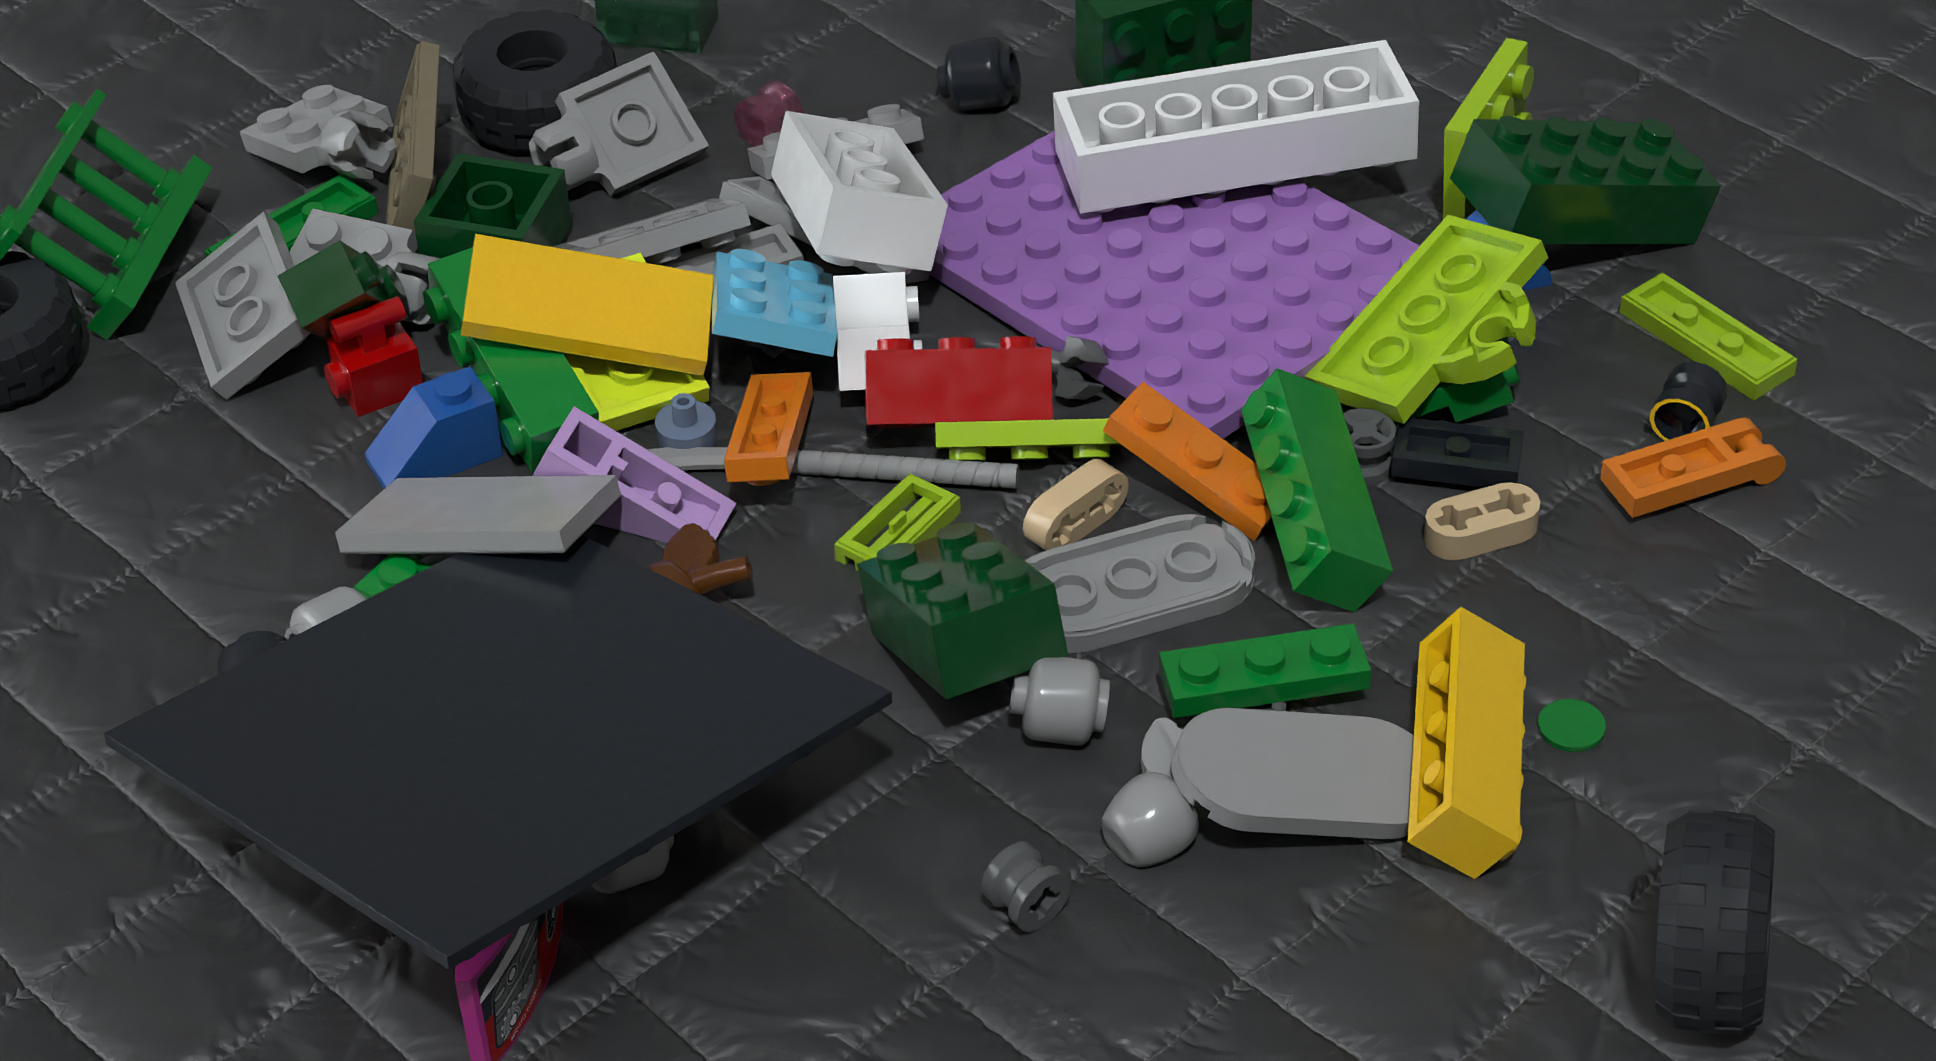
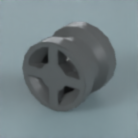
(1372, 439)
(1025, 886)

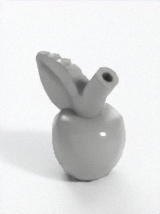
(1149, 815)

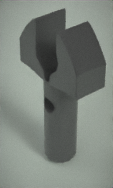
(1070, 381)

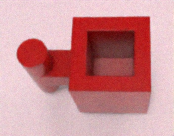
(372, 357)

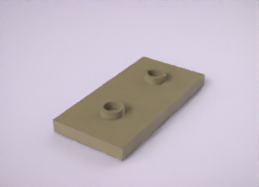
(414, 134)

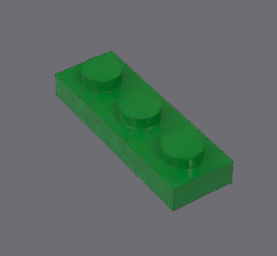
(1264, 670)

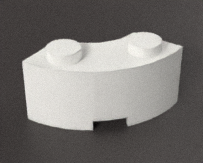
(870, 310)

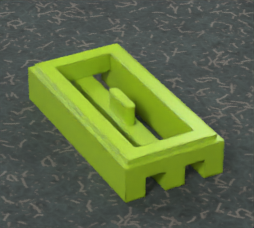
(919, 523)

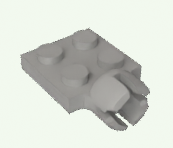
(619, 128)
(323, 131)
(384, 243)

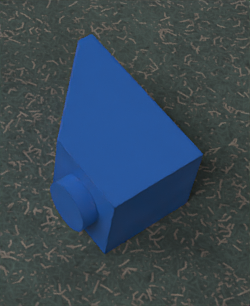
(437, 430)

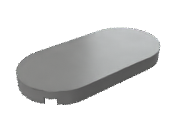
(1147, 579)
(1297, 772)

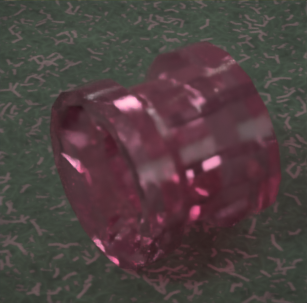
(765, 112)

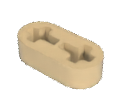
(1076, 505)
(1481, 521)

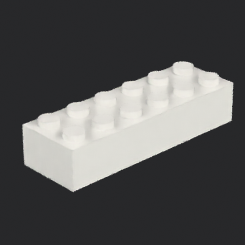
(1235, 126)

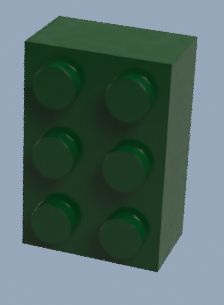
(1158, 37)
(961, 609)

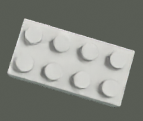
(858, 193)

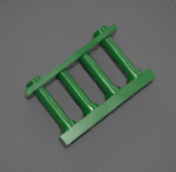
(154, 222)

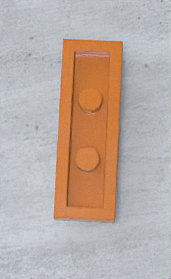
(769, 428)
(1192, 458)

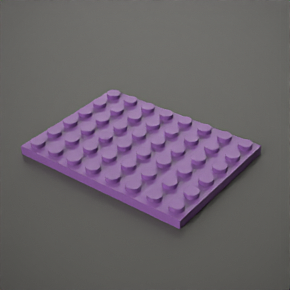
(1174, 292)

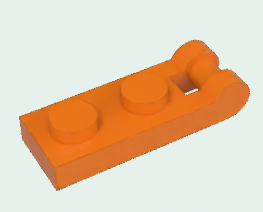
(1691, 467)

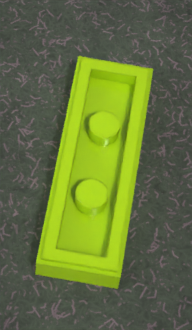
(1708, 335)

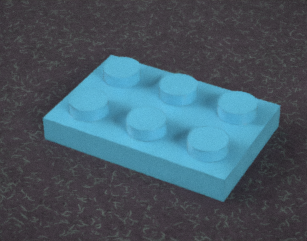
(773, 302)

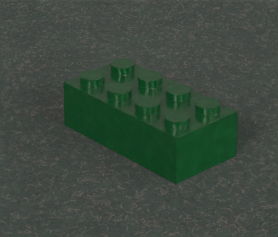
(1585, 181)

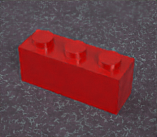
(956, 382)

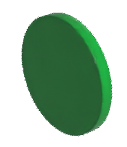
(1571, 725)

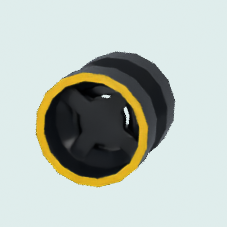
(1688, 400)

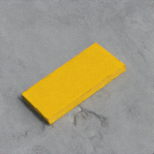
(588, 305)

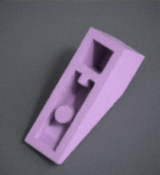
(653, 492)

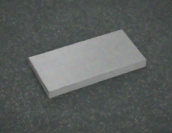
(479, 515)

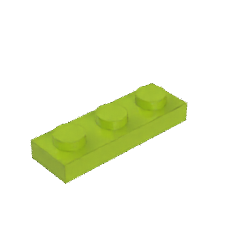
(1025, 438)

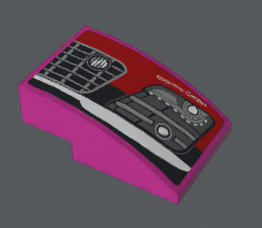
(505, 984)

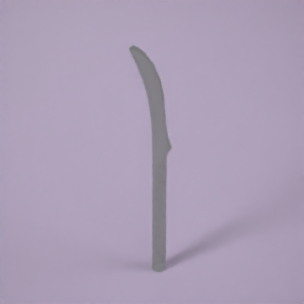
(863, 466)

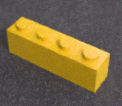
(1468, 744)

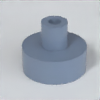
(686, 424)

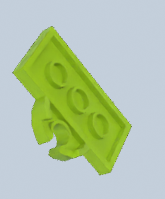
(1437, 320)

